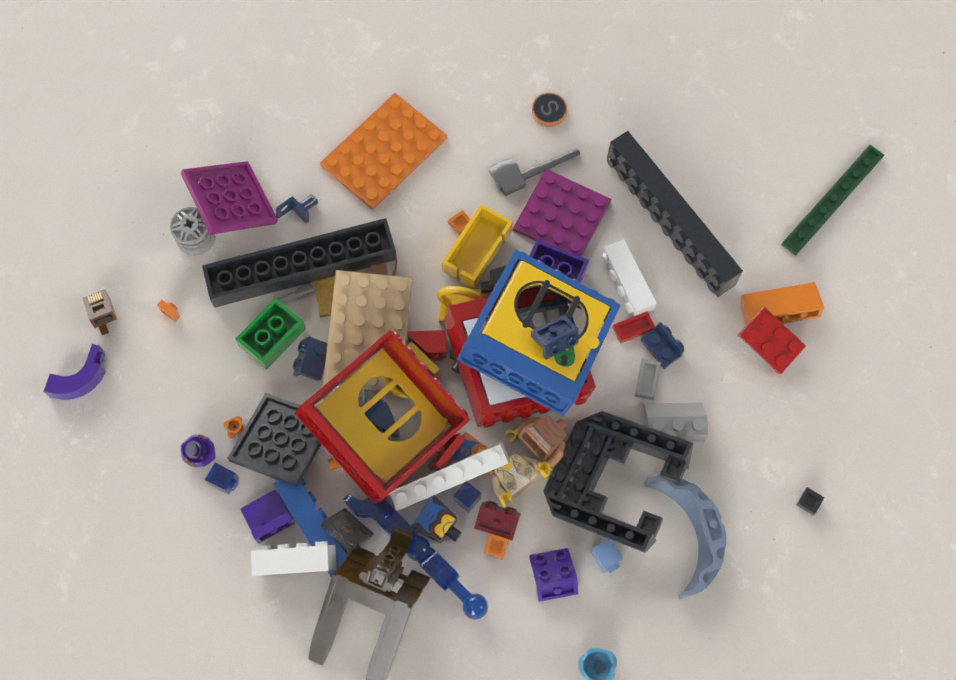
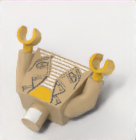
(517, 476)

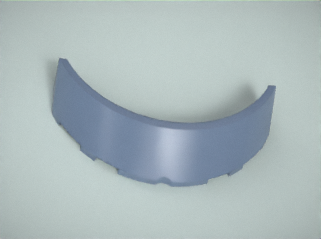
(707, 525)

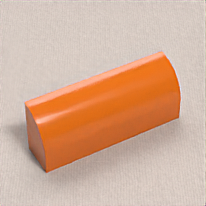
(785, 303)

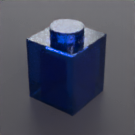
(222, 478)
(467, 496)

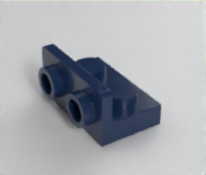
(556, 336)
(663, 345)

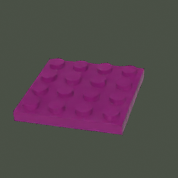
(229, 197)
(562, 213)

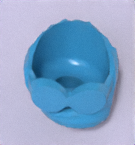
(597, 664)

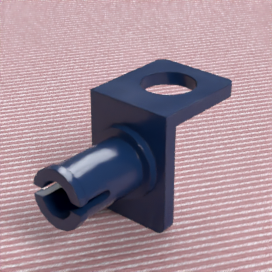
(300, 208)

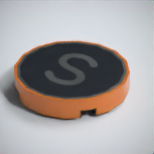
(549, 109)

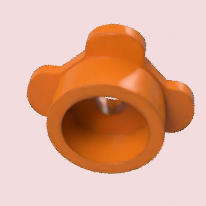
(237, 421)

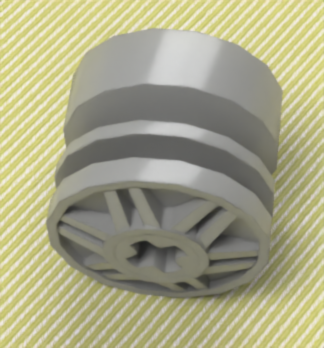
(193, 240)

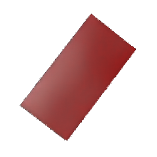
(633, 327)

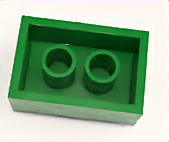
(270, 333)

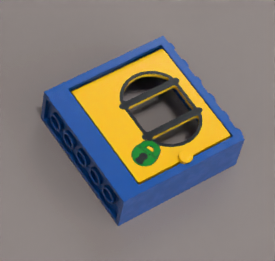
(511, 355)

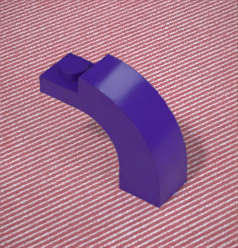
(80, 383)

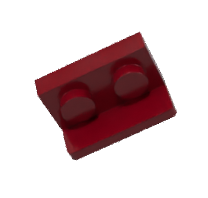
(497, 520)

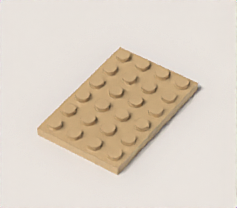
(361, 313)

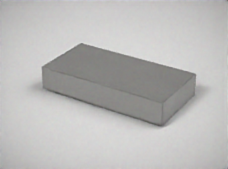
(647, 379)

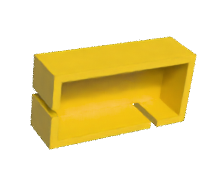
(477, 246)

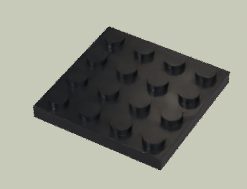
(276, 442)

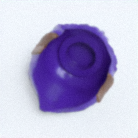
(198, 451)

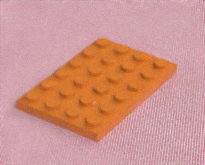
(383, 151)

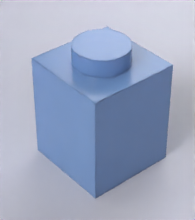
(607, 556)

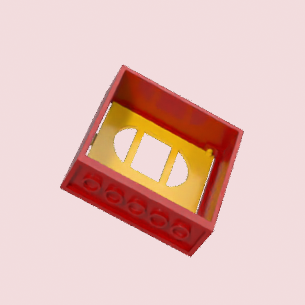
(353, 438)

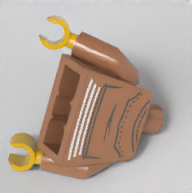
(542, 437)

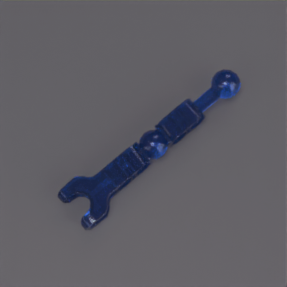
(474, 605)

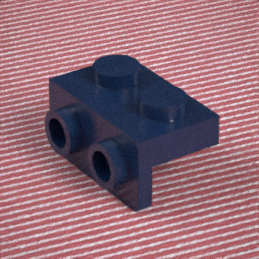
(310, 358)

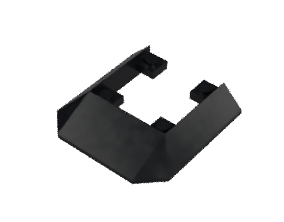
(585, 455)

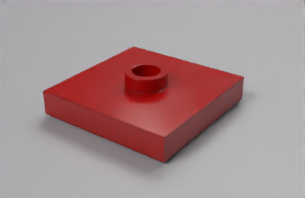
(445, 452)

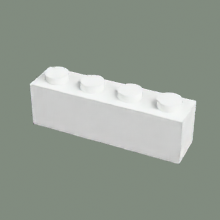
(628, 278)
(293, 560)

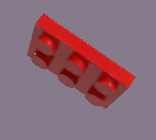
(771, 340)

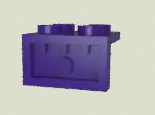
(266, 516)
(554, 574)

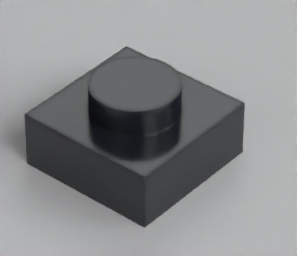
(810, 501)

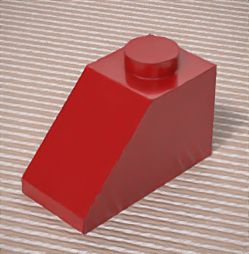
(431, 343)

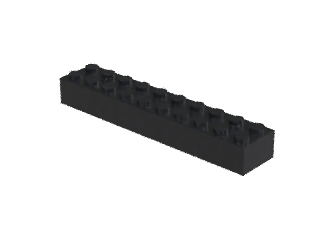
(673, 214)
(299, 262)

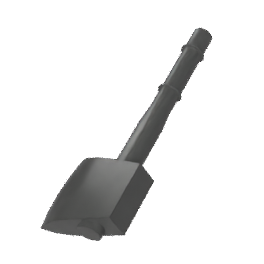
(511, 179)

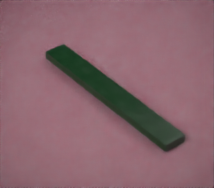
(832, 200)

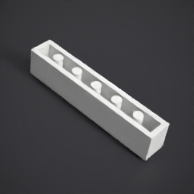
(449, 476)

